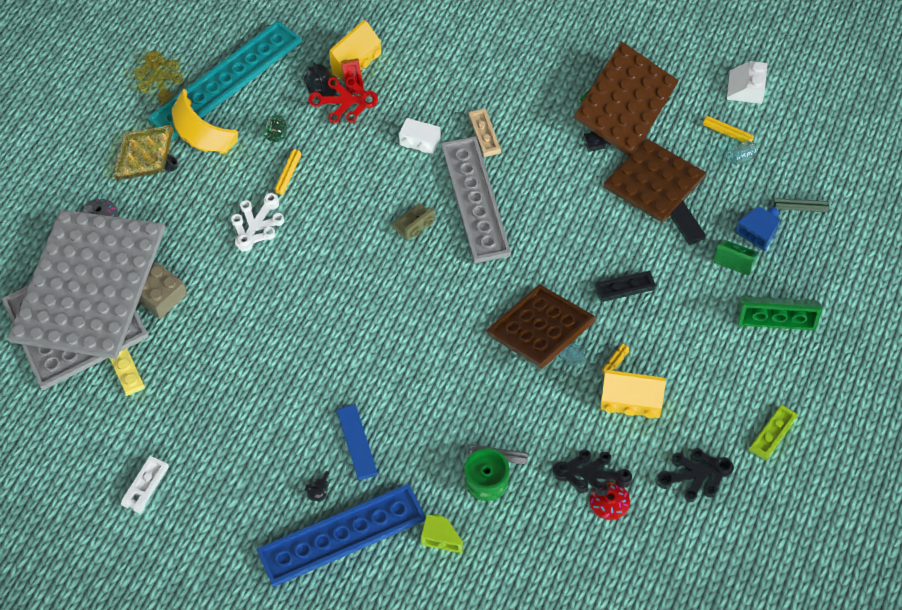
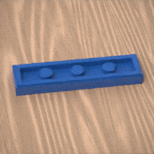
(357, 442)

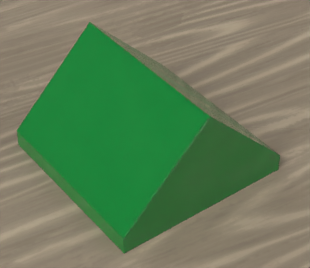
(735, 257)

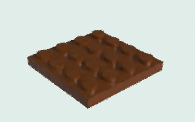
(654, 180)
(540, 326)

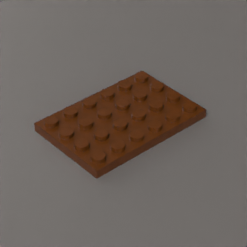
(626, 99)

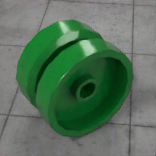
(486, 474)

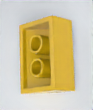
(359, 44)
(633, 394)

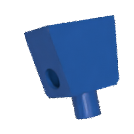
(759, 226)

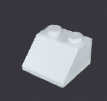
(747, 82)

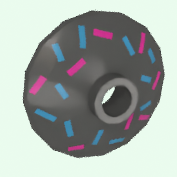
(104, 207)

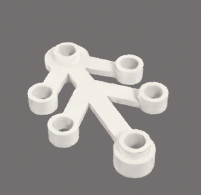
(257, 223)

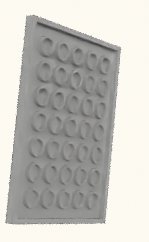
(87, 284)

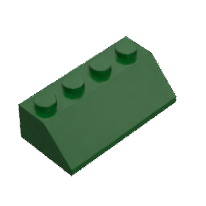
(778, 312)

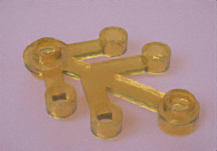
(154, 59)

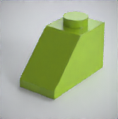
(440, 534)

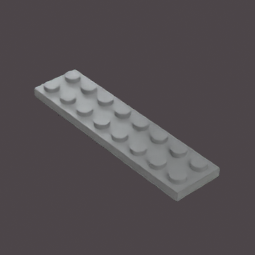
(475, 200)

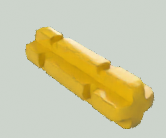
(616, 358)

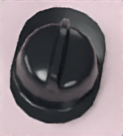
(317, 80)

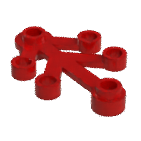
(345, 100)

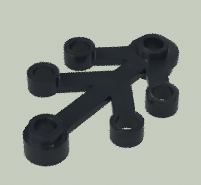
(567, 471)
(697, 472)

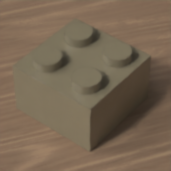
(161, 291)

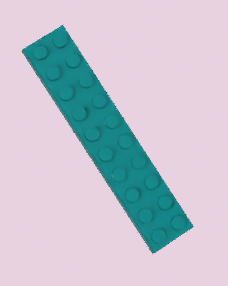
(232, 73)

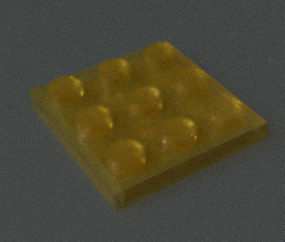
(143, 152)

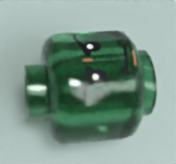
(275, 128)

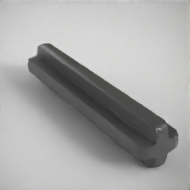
(510, 455)

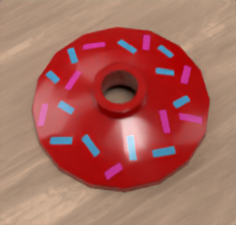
(607, 508)

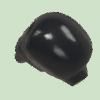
(318, 490)

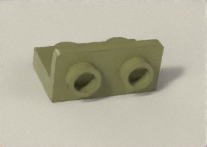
(414, 221)

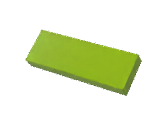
(773, 432)

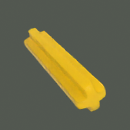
(727, 129)
(287, 172)

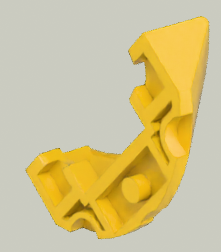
(197, 131)

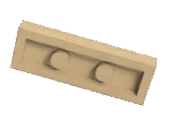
(484, 132)

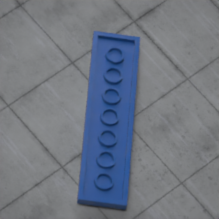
(341, 535)

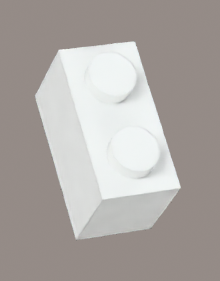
(419, 136)

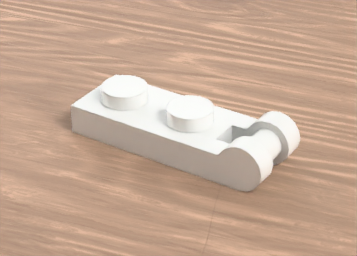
(144, 484)

